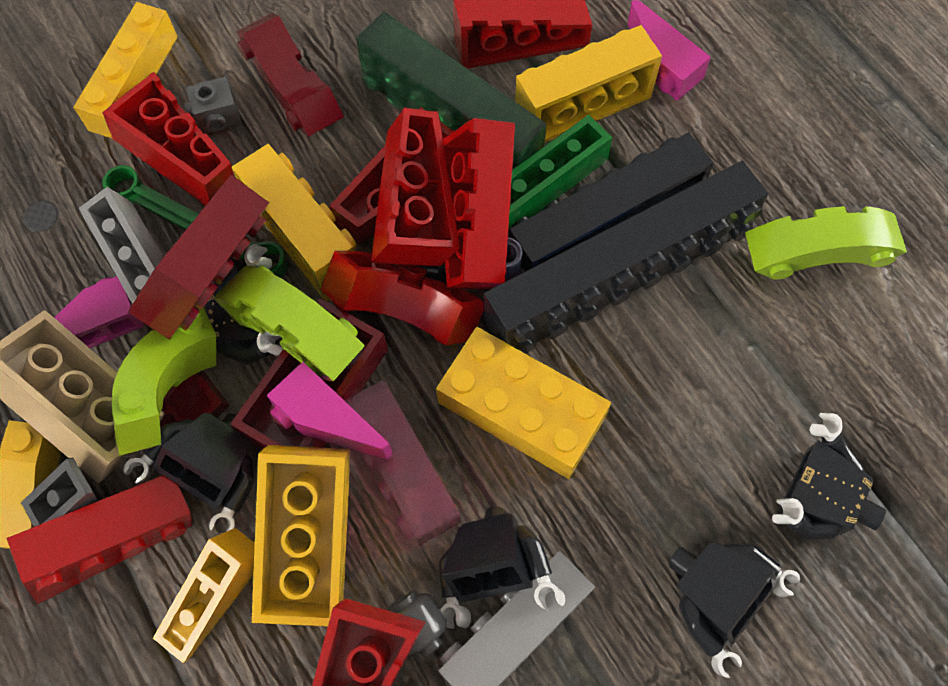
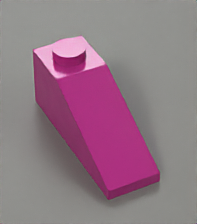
(681, 61)
(99, 313)
(322, 414)

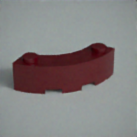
(300, 92)

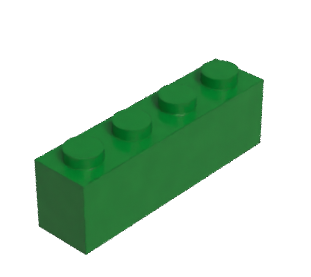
(557, 168)

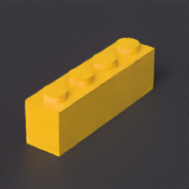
(132, 56)

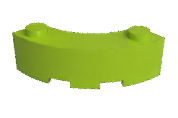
(825, 239)
(308, 330)
(149, 374)

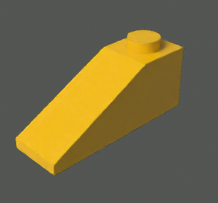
(24, 464)
(207, 593)

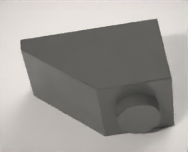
(59, 494)

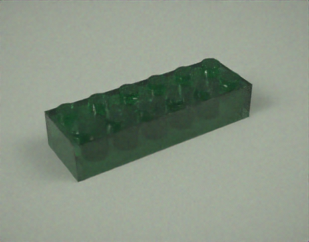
(423, 76)

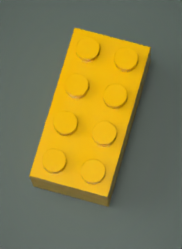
(591, 81)
(293, 215)
(522, 402)
(300, 534)

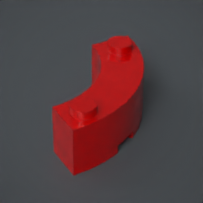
(402, 294)

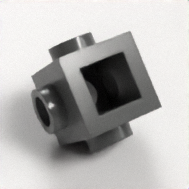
(212, 105)

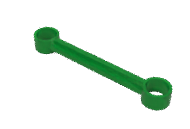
(174, 211)

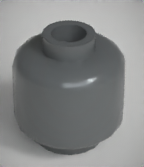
(424, 608)

